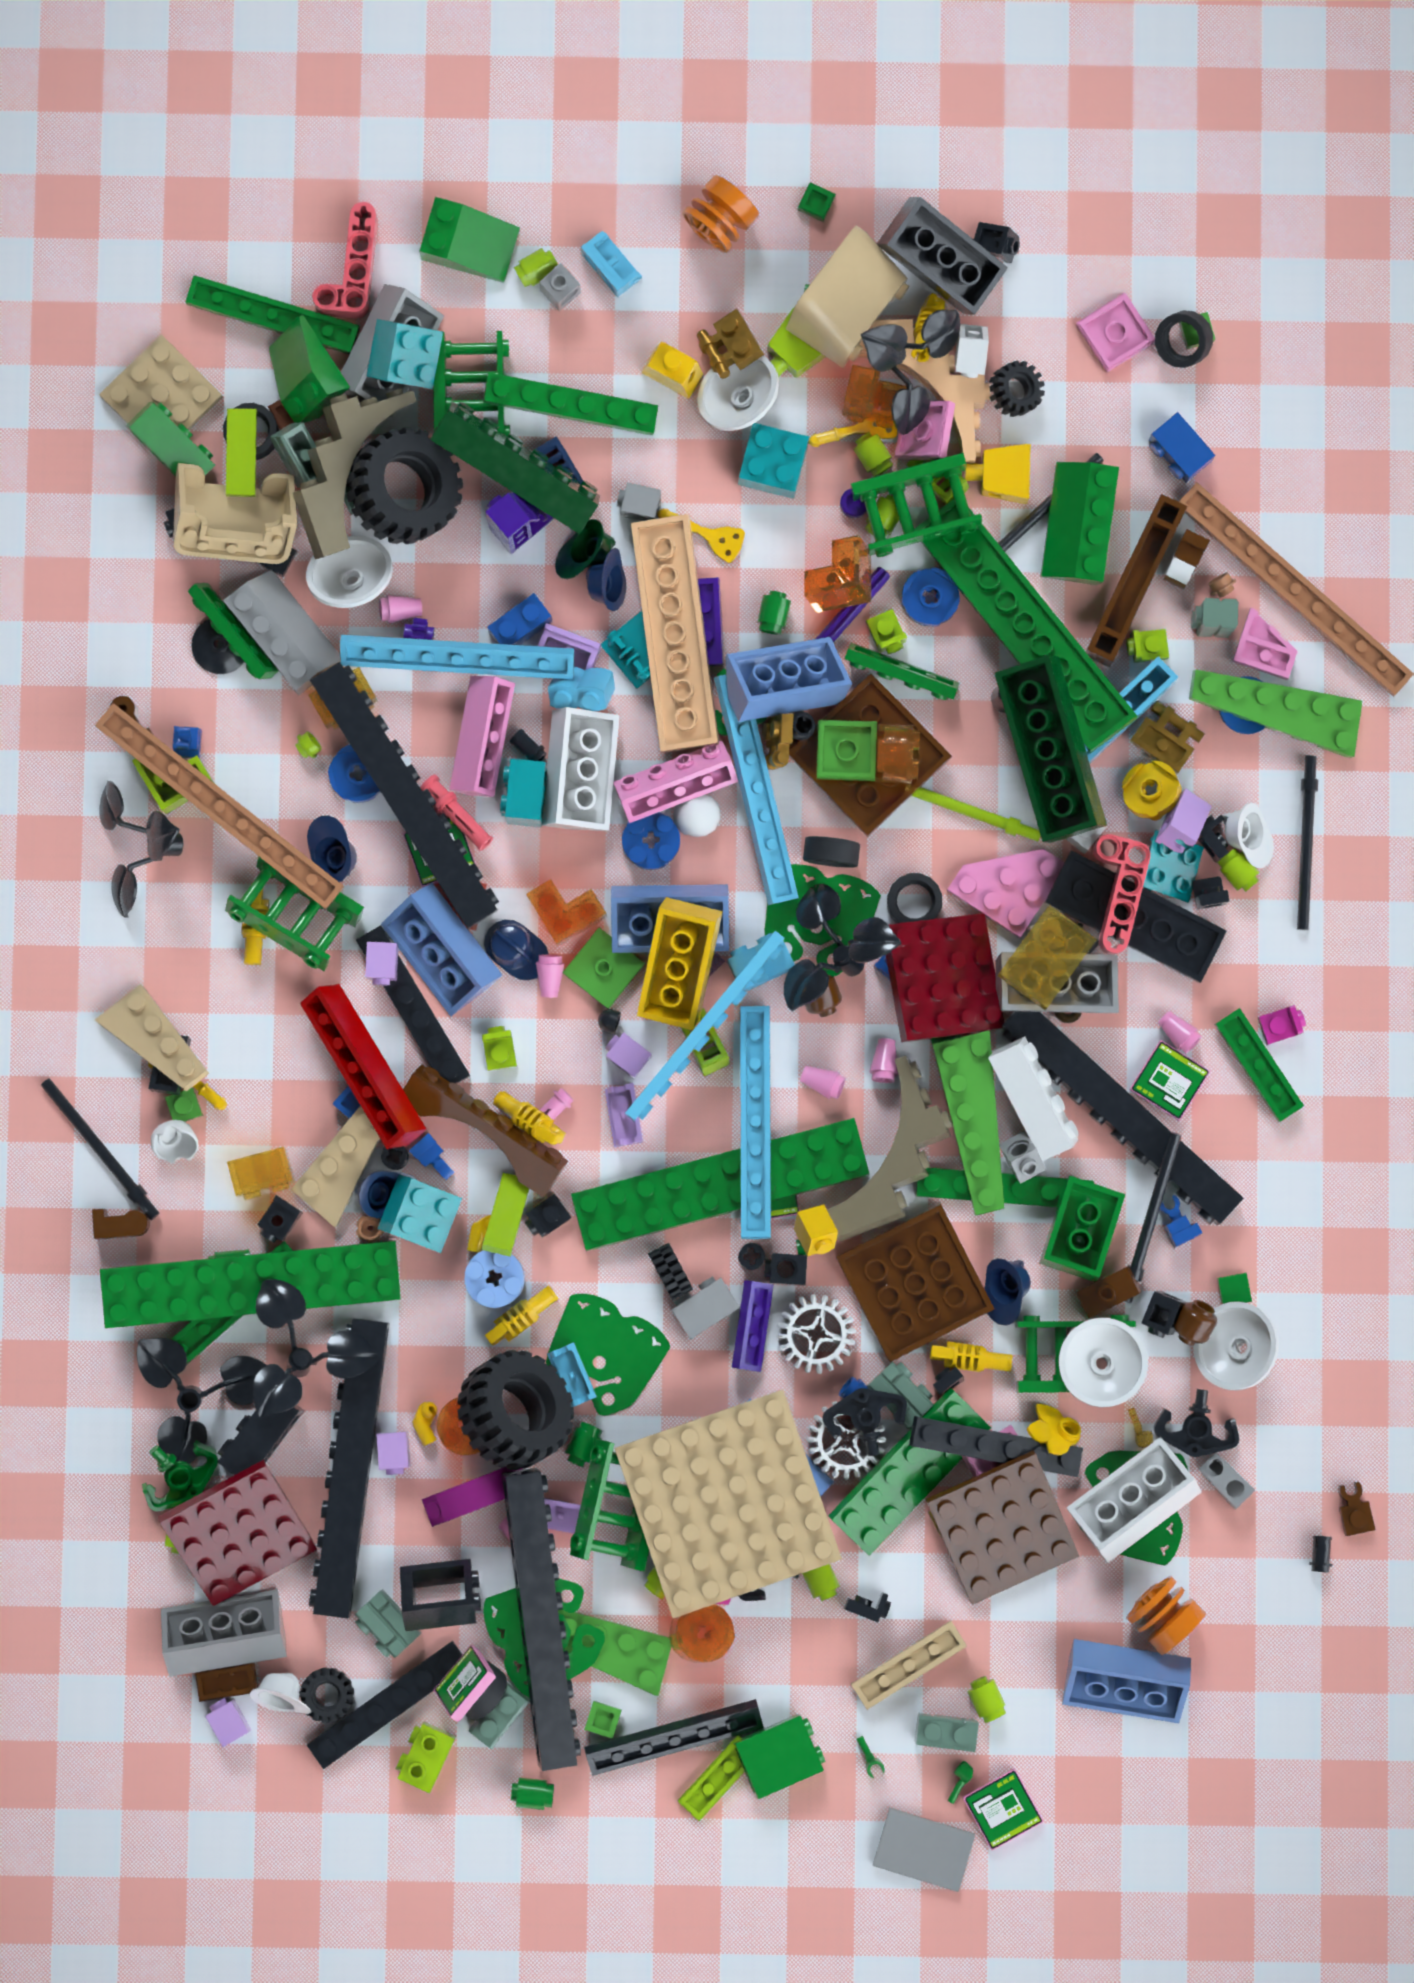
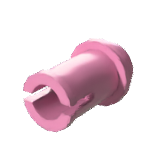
(557, 1103)

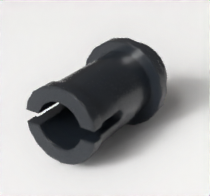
(528, 746)
(1321, 1554)

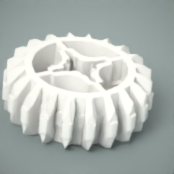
(791, 1328)
(825, 1454)

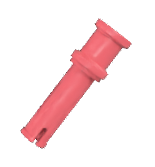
(447, 804)

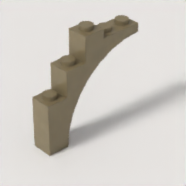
(323, 502)
(918, 1127)

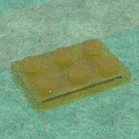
(1047, 957)

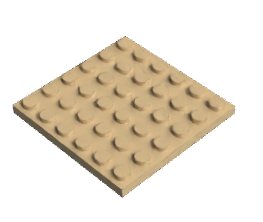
(727, 1503)

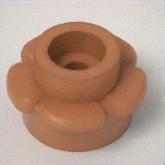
(1222, 585)
(362, 1231)

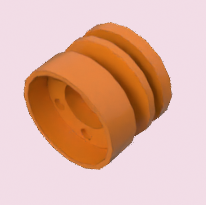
(723, 210)
(1164, 1613)

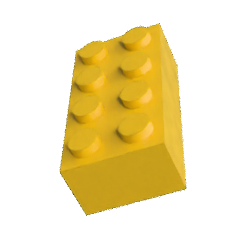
(679, 963)

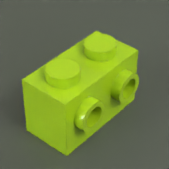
(426, 1756)

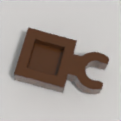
(1355, 1515)

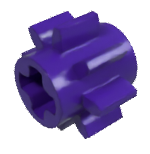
(419, 630)

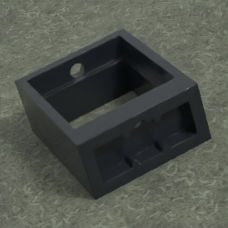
(439, 1613)

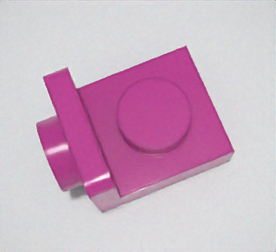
(1282, 1024)

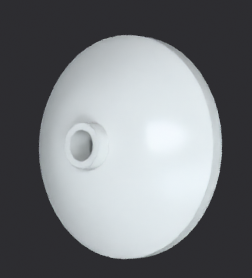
(741, 397)
(350, 575)
(1221, 1356)
(1124, 1357)

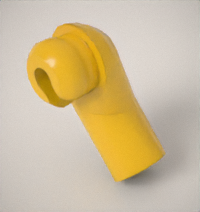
(477, 1234)
(423, 1420)

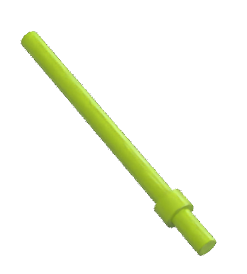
(1011, 826)

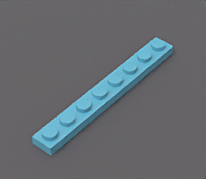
(457, 657)
(758, 802)
(698, 1037)
(755, 1122)

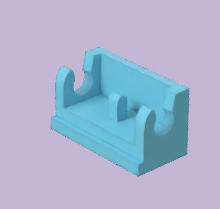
(610, 263)
(572, 1369)

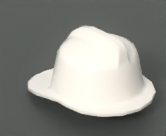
(1249, 833)
(279, 1693)

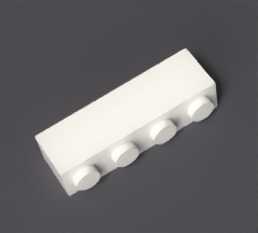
(1034, 1098)

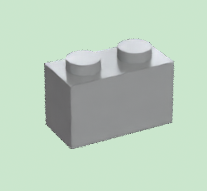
(704, 1307)

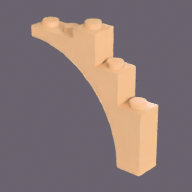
(961, 390)

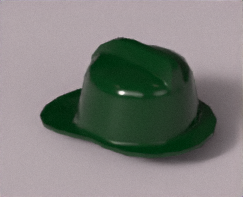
(584, 550)

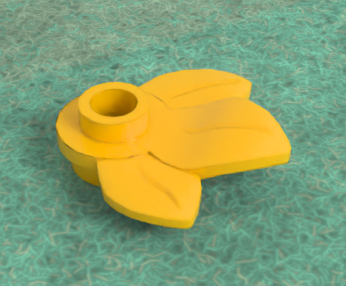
(1054, 1430)

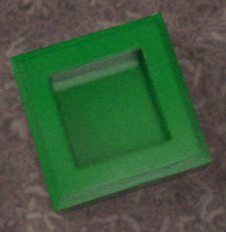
(816, 202)
(1234, 1288)

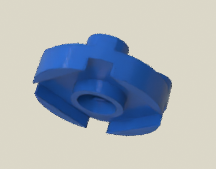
(933, 613)
(346, 787)
(663, 851)

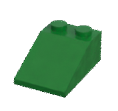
(468, 240)
(305, 372)
(1082, 1229)

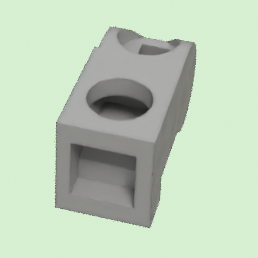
(1226, 1480)

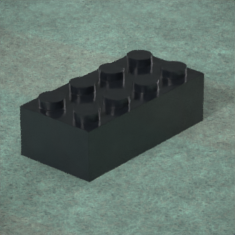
(942, 255)

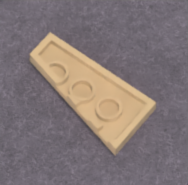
(148, 1032)
(336, 1171)

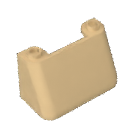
(847, 298)
(233, 527)

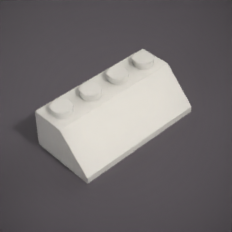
(580, 769)
(1134, 1499)

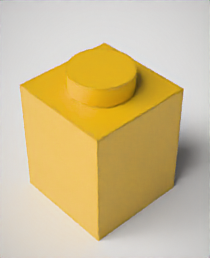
(815, 1230)

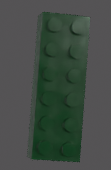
(516, 467)
(1050, 749)

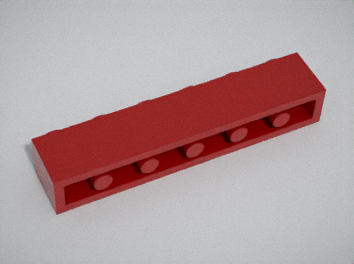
(363, 1066)

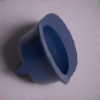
(607, 581)
(330, 847)
(514, 948)
(376, 1191)
(1006, 1286)

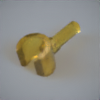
(1142, 1438)

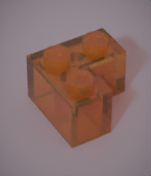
(869, 397)
(845, 581)
(562, 919)

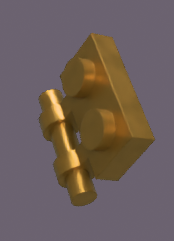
(738, 340)
(778, 736)
(1161, 743)

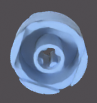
(487, 1294)

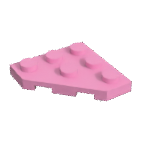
(1008, 887)

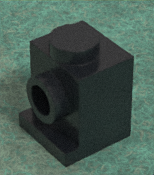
(290, 1217)
(1159, 1302)

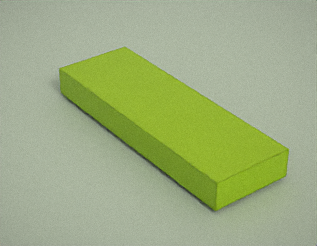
(241, 452)
(505, 1216)
(713, 1782)

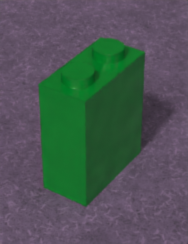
(779, 1755)

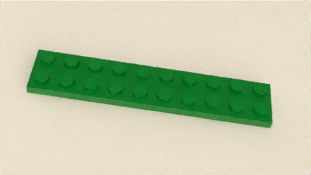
(1027, 624)
(713, 1185)
(232, 1283)

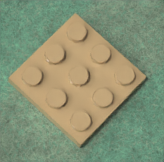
(162, 377)

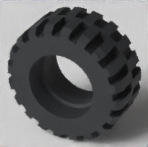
(376, 506)
(490, 1425)

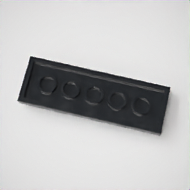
(1159, 928)

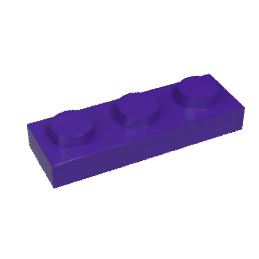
(712, 618)
(752, 1325)

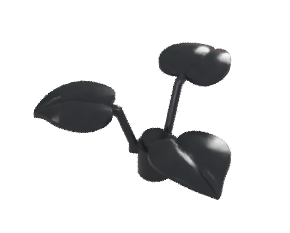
(886, 349)
(162, 841)
(870, 941)
(161, 1362)
(280, 1390)

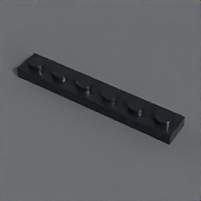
(419, 1017)
(989, 1445)
(384, 1706)
(673, 1737)

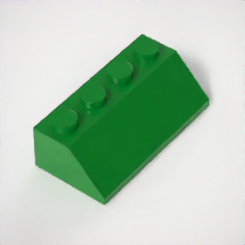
(1079, 522)

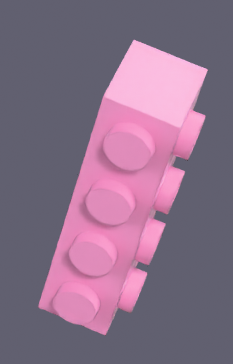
(482, 736)
(675, 781)

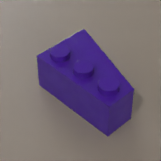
(514, 520)

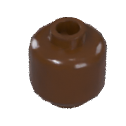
(828, 1001)
(1195, 1322)

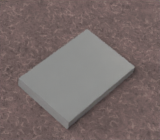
(923, 1849)

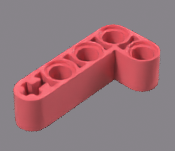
(353, 260)
(1118, 895)

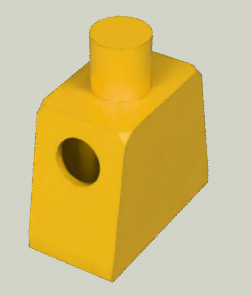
(673, 369)
(1003, 473)

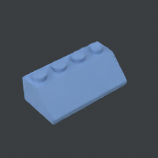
(785, 679)
(636, 911)
(441, 949)
(1127, 1681)

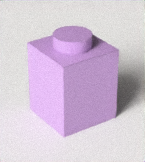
(381, 962)
(627, 1054)
(393, 1452)
(227, 1721)

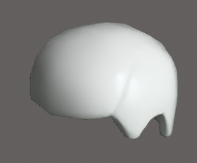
(697, 816)
(174, 1141)

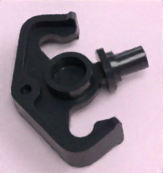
(864, 1409)
(1196, 1432)

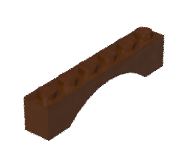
(1135, 580)
(532, 1161)

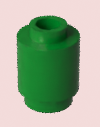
(773, 613)
(582, 1443)
(532, 1793)

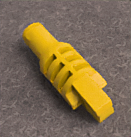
(931, 304)
(252, 937)
(529, 1119)
(520, 1316)
(970, 1357)

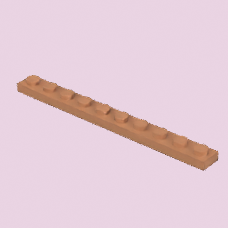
(1296, 590)
(219, 806)

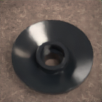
(208, 656)

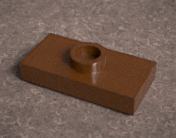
(1108, 1292)
(226, 1682)

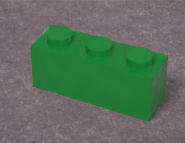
(167, 441)

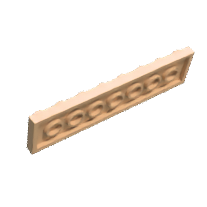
(675, 633)

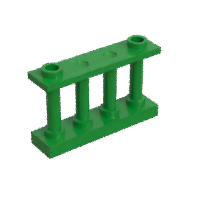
(445, 377)
(895, 484)
(343, 908)
(1032, 1381)
(635, 1550)

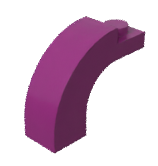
(465, 1497)

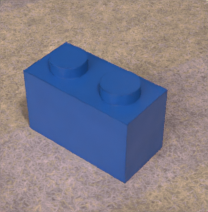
(1181, 448)
(520, 622)

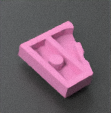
(1264, 648)

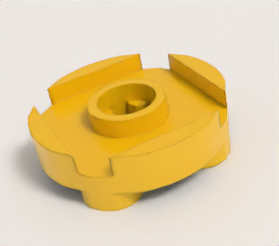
(1146, 775)

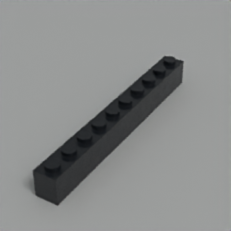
(404, 795)
(1123, 1114)
(348, 1480)
(539, 1618)

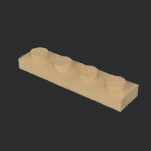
(908, 1665)

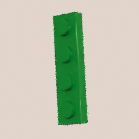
(228, 625)
(893, 668)
(1259, 1065)

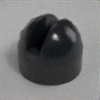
(609, 1020)

